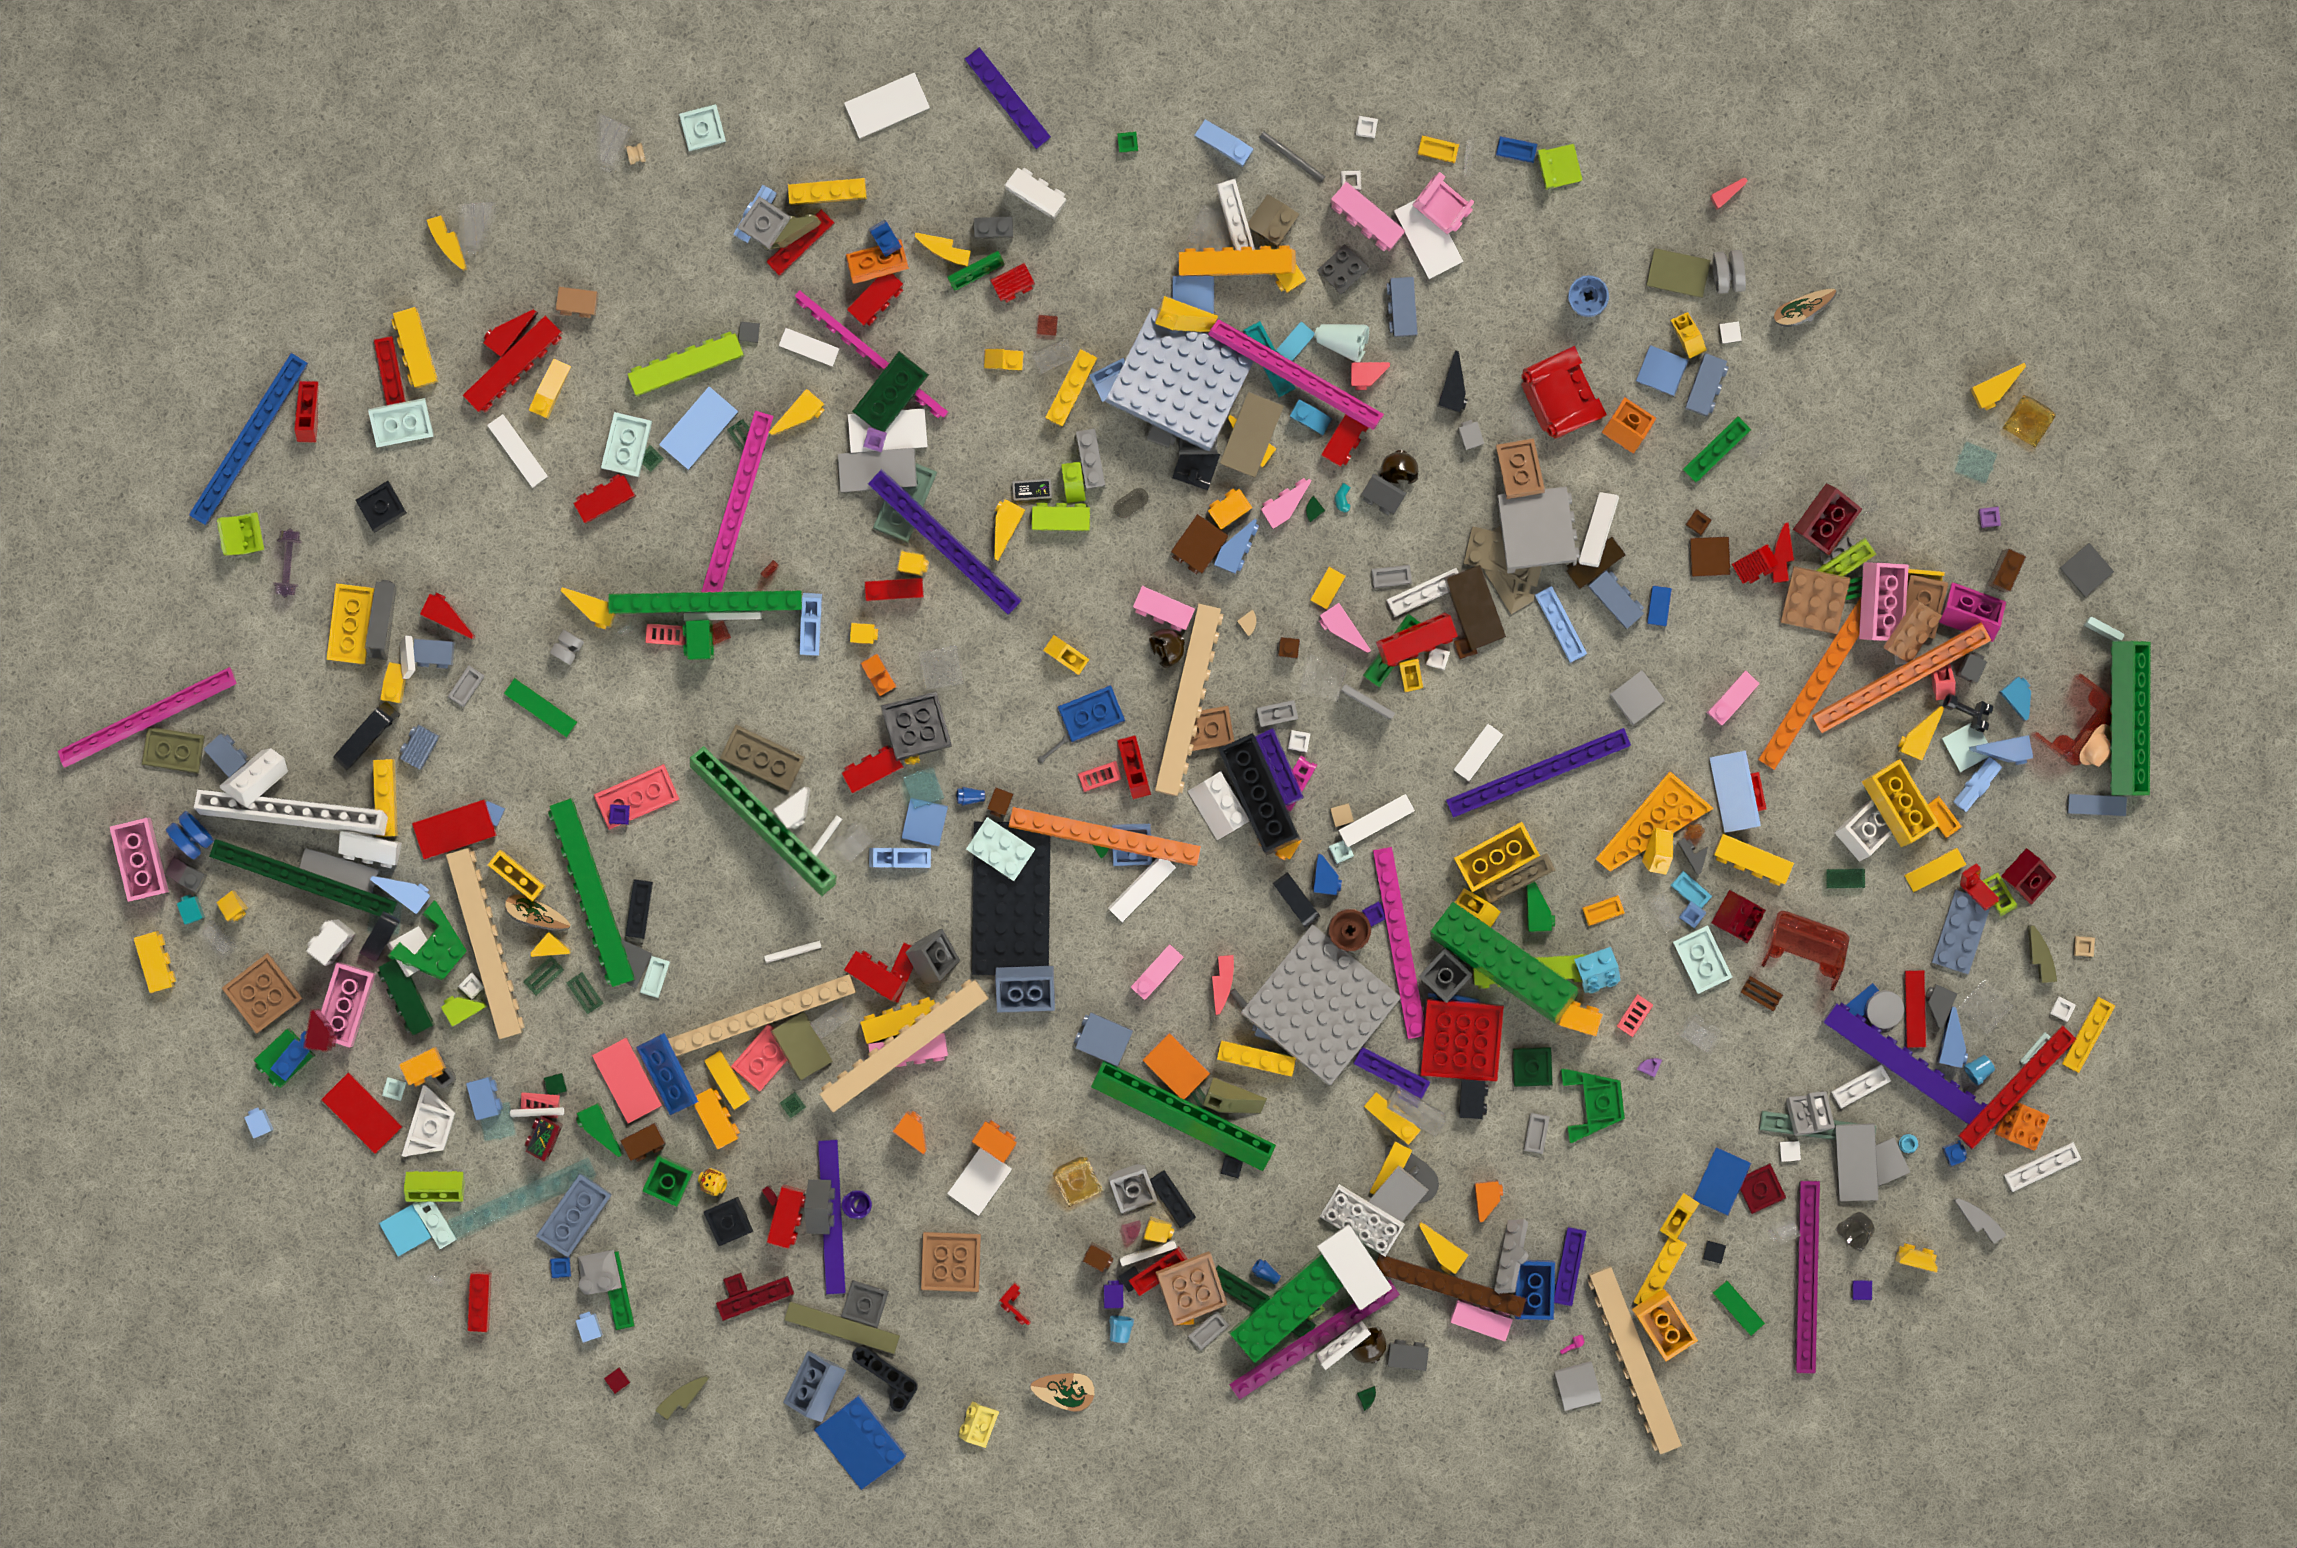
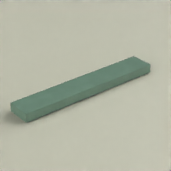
(1782, 1123)

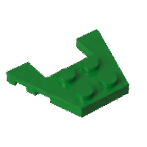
(438, 952)
(1602, 1102)

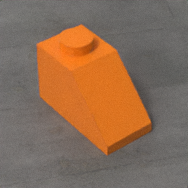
(1487, 1197)

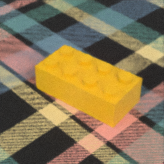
(1900, 803)
(1496, 856)

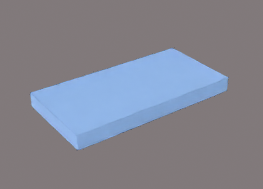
(698, 428)
(1735, 791)

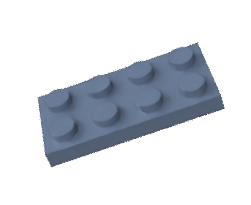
(1960, 933)
(573, 1215)

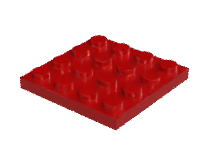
(1462, 1040)

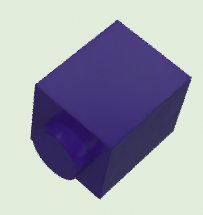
(1113, 1294)

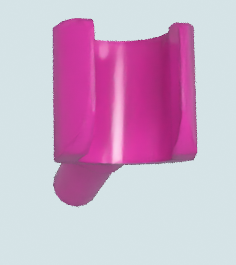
(1578, 1342)

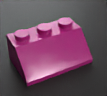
(1969, 607)

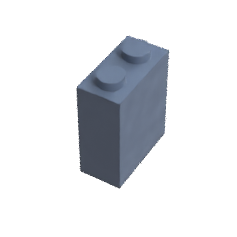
(1103, 1038)

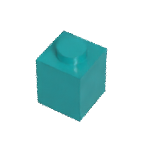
(190, 909)

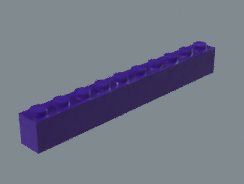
(1902, 1063)

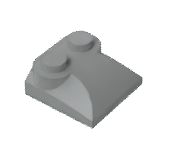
(1132, 1187)
(598, 1272)

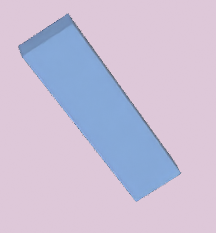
(1560, 624)

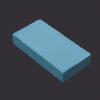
(1295, 341)
(1691, 890)

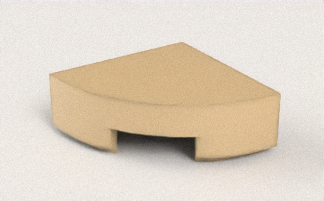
(1248, 622)

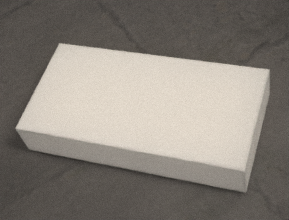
(407, 657)

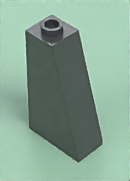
(381, 620)

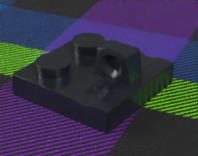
(1196, 469)
(381, 506)
(728, 1221)

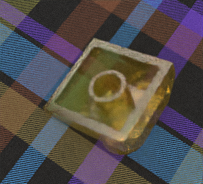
(2029, 420)
(1077, 1181)

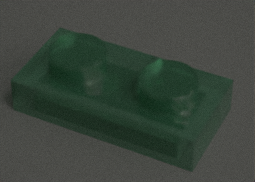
(1845, 878)

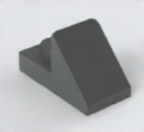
(1695, 859)

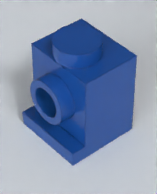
(1955, 1153)

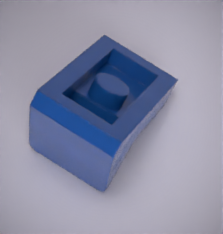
(885, 237)

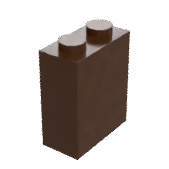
(1199, 544)
(2006, 570)

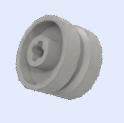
(1729, 272)

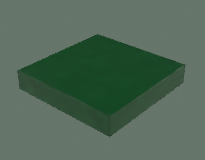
(1532, 1067)

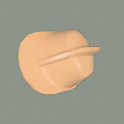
(2097, 748)

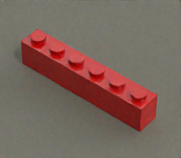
(512, 364)

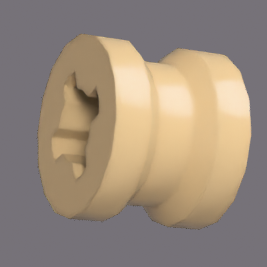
(636, 154)

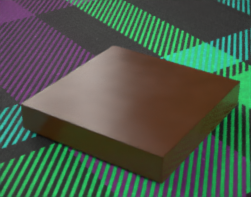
(1710, 556)

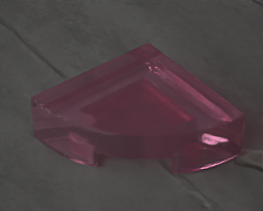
(1131, 1230)

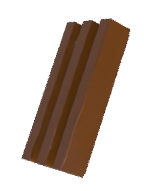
(1775, 1001)

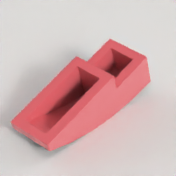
(1223, 982)

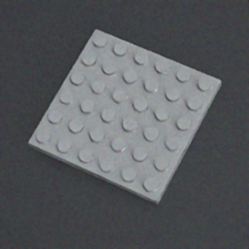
(1320, 1005)

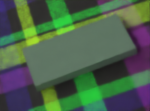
(892, 522)

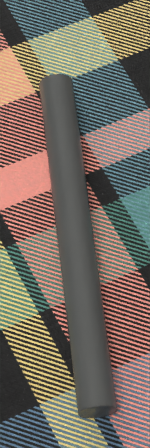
(1292, 156)

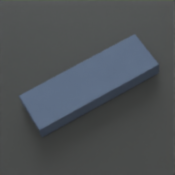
(2097, 804)

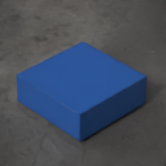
(560, 1267)

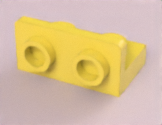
(978, 1424)

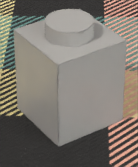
(1470, 435)

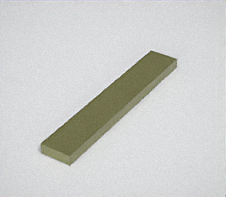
(842, 1327)

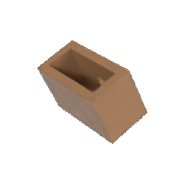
(577, 301)

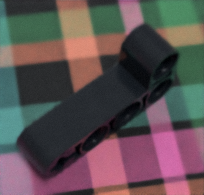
(365, 735)
(883, 1375)

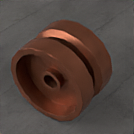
(1354, 940)

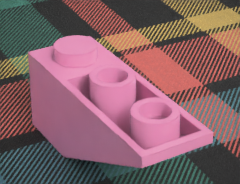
(1282, 508)

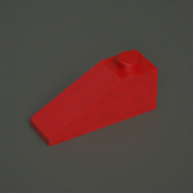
(506, 334)
(307, 412)
(443, 613)
(1134, 767)

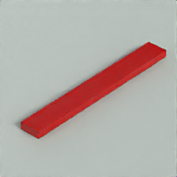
(2016, 1087)

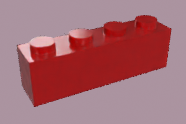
(1417, 639)

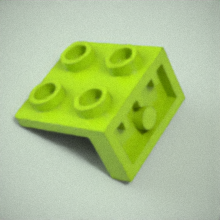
(1559, 166)

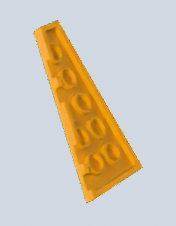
(1667, 808)

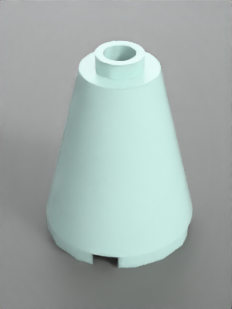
(1344, 339)

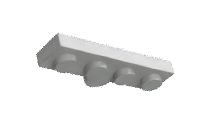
(1512, 1256)

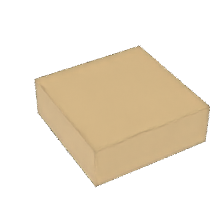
(1342, 815)
(2084, 946)

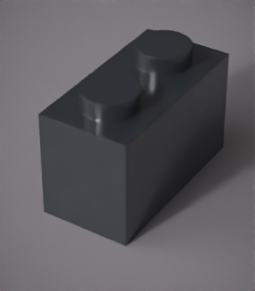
(1472, 1099)

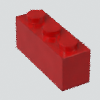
(876, 298)
(1343, 440)
(604, 498)
(894, 589)
(871, 769)
(876, 975)
(479, 1301)

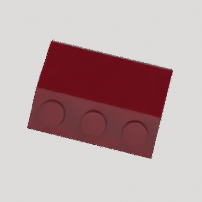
(1827, 519)

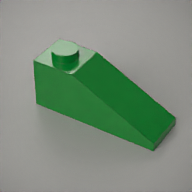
(1538, 911)
(597, 1125)

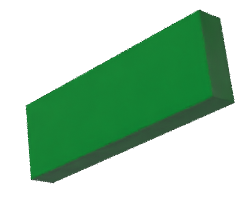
(976, 270)
(1738, 1308)

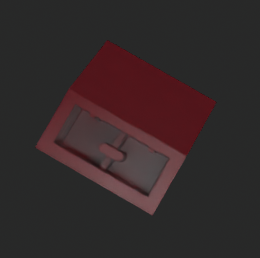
(1738, 916)

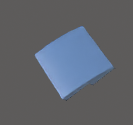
(1195, 291)
(1662, 370)
(925, 823)
(1123, 858)

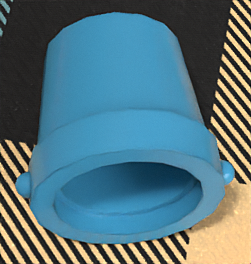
(1979, 1069)
(1120, 1328)

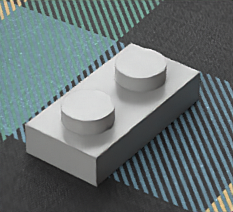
(1277, 713)

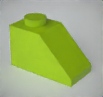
(1073, 482)
(460, 1008)

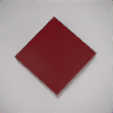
(771, 1196)
(735, 1284)
(617, 1380)

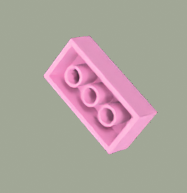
(1366, 216)
(1882, 599)
(139, 859)
(347, 1001)

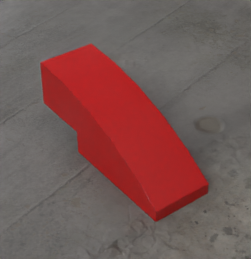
(1783, 554)
(1148, 1279)

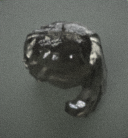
(1856, 1230)

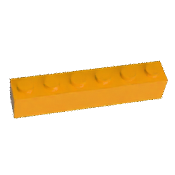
(1237, 261)

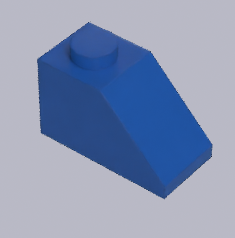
(1326, 878)

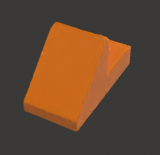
(878, 675)

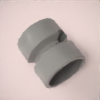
(566, 647)

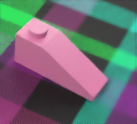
(1340, 625)
(1732, 698)
(1157, 972)

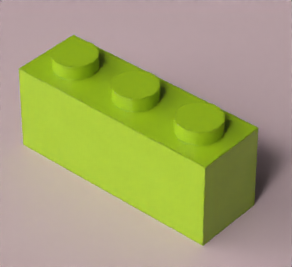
(1061, 517)
(434, 1186)

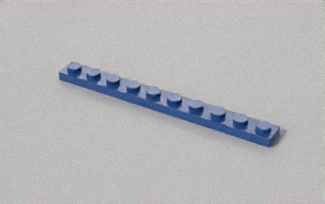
(248, 439)

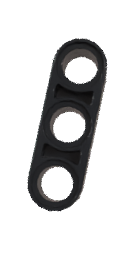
(1296, 899)
(379, 936)

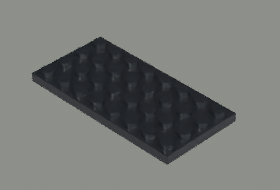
(1012, 915)

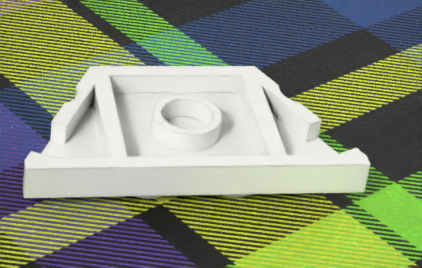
(429, 1125)

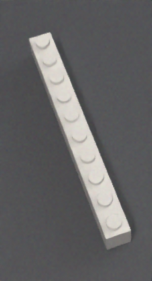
(293, 813)

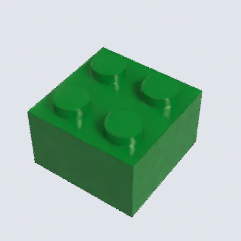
(699, 640)
(668, 1180)

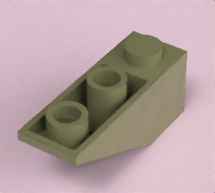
(795, 229)
(1230, 1098)

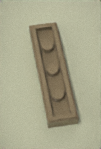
(1518, 878)

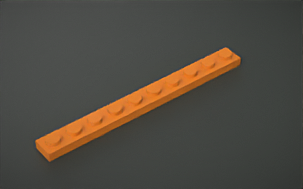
(1901, 677)
(1813, 689)
(1104, 836)

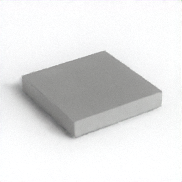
(764, 222)

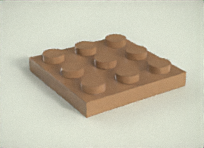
(1815, 600)
(262, 993)
(951, 1261)
(1191, 1288)

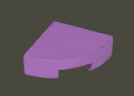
(1650, 1066)

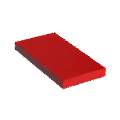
(454, 829)
(362, 1113)

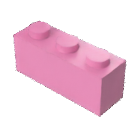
(1163, 609)
(1481, 1319)

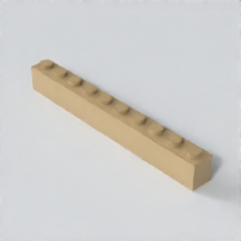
(1188, 700)
(484, 943)
(762, 1015)
(904, 1045)
(1635, 1360)

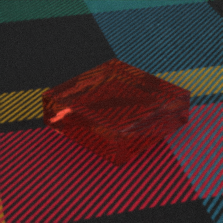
(1047, 325)
(768, 571)
(719, 632)

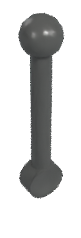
(1041, 759)

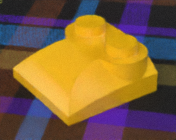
(1921, 1259)

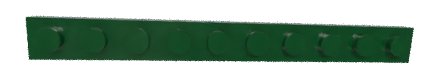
(301, 878)

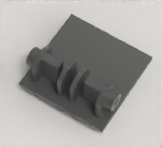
(1343, 269)

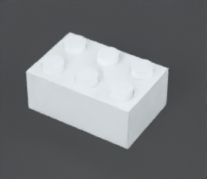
(330, 942)

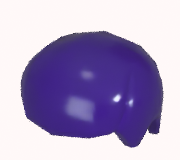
(863, 1208)

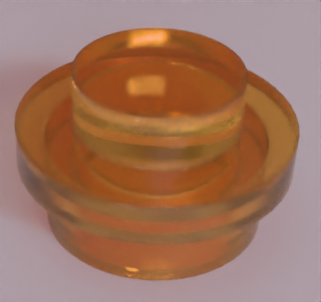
(1695, 831)

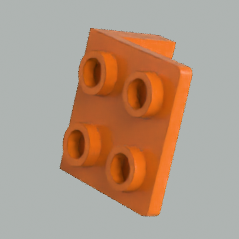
(2023, 1125)

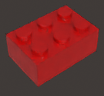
(787, 1217)

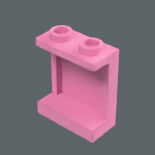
(1443, 204)

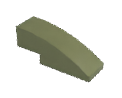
(2041, 955)
(681, 1396)

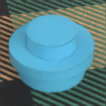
(1908, 1143)

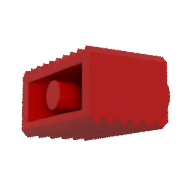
(1013, 282)
(1754, 564)

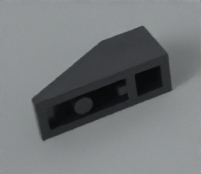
(1454, 389)

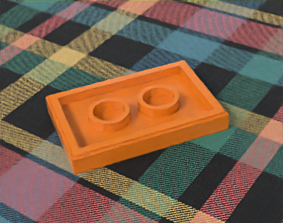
(872, 263)
(1176, 1066)

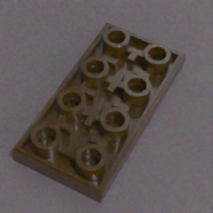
(1475, 607)

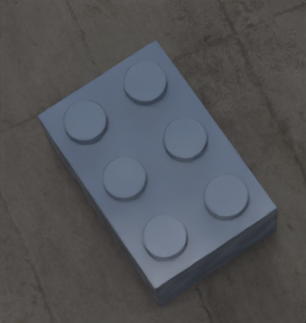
(1025, 989)

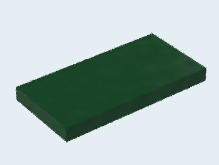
(890, 392)

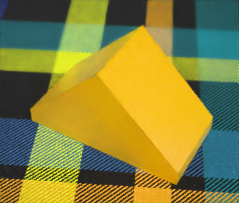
(1411, 675)
(550, 946)

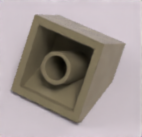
(1272, 220)

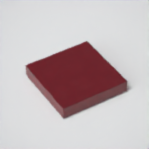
(1761, 1189)

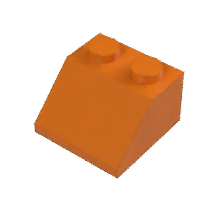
(1629, 425)
(912, 1131)
(995, 1141)

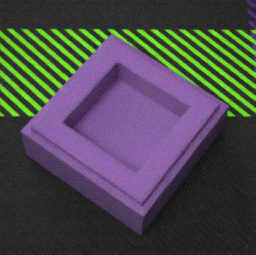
(875, 439)
(1989, 517)

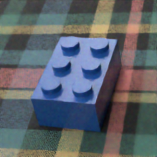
(1537, 1284)

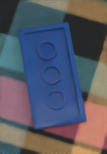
(667, 1074)

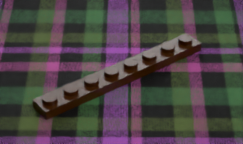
(1450, 1285)

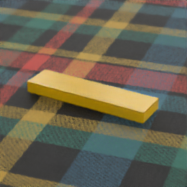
(2088, 1034)

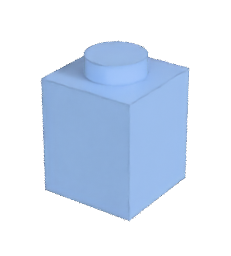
(258, 1122)
(588, 1326)

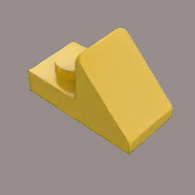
(1003, 359)

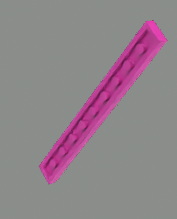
(862, 349)
(1296, 374)
(737, 502)
(147, 717)
(1399, 942)

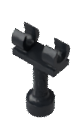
(1951, 702)

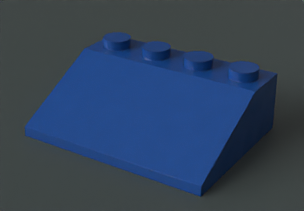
(860, 1442)

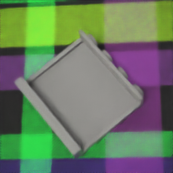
(1538, 529)

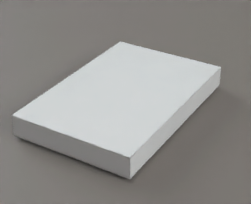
(979, 1181)
(1343, 1344)

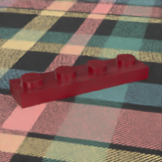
(755, 1298)

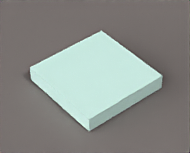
(702, 127)
(1959, 743)

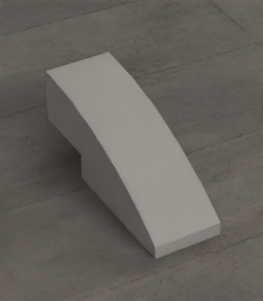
(1980, 1220)

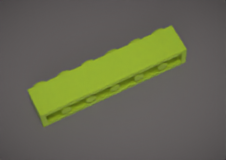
(686, 364)
(1563, 965)

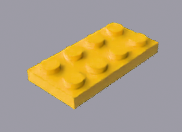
(350, 623)

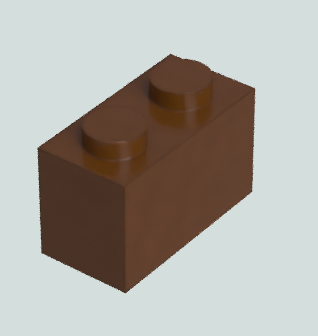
(643, 1141)
(1098, 1257)

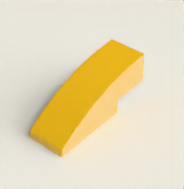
(447, 241)
(944, 248)
(1935, 869)
(727, 1080)
(1397, 1157)

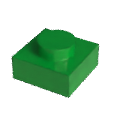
(1127, 142)

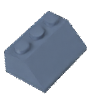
(814, 1386)

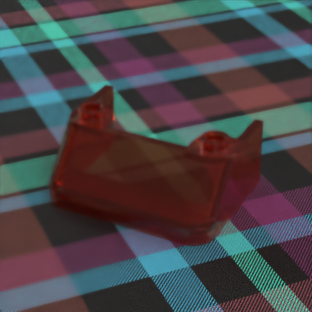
(2070, 749)
(1810, 941)

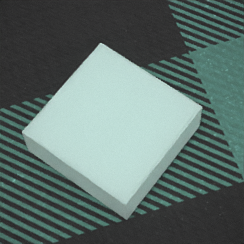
(1340, 851)
(394, 1088)

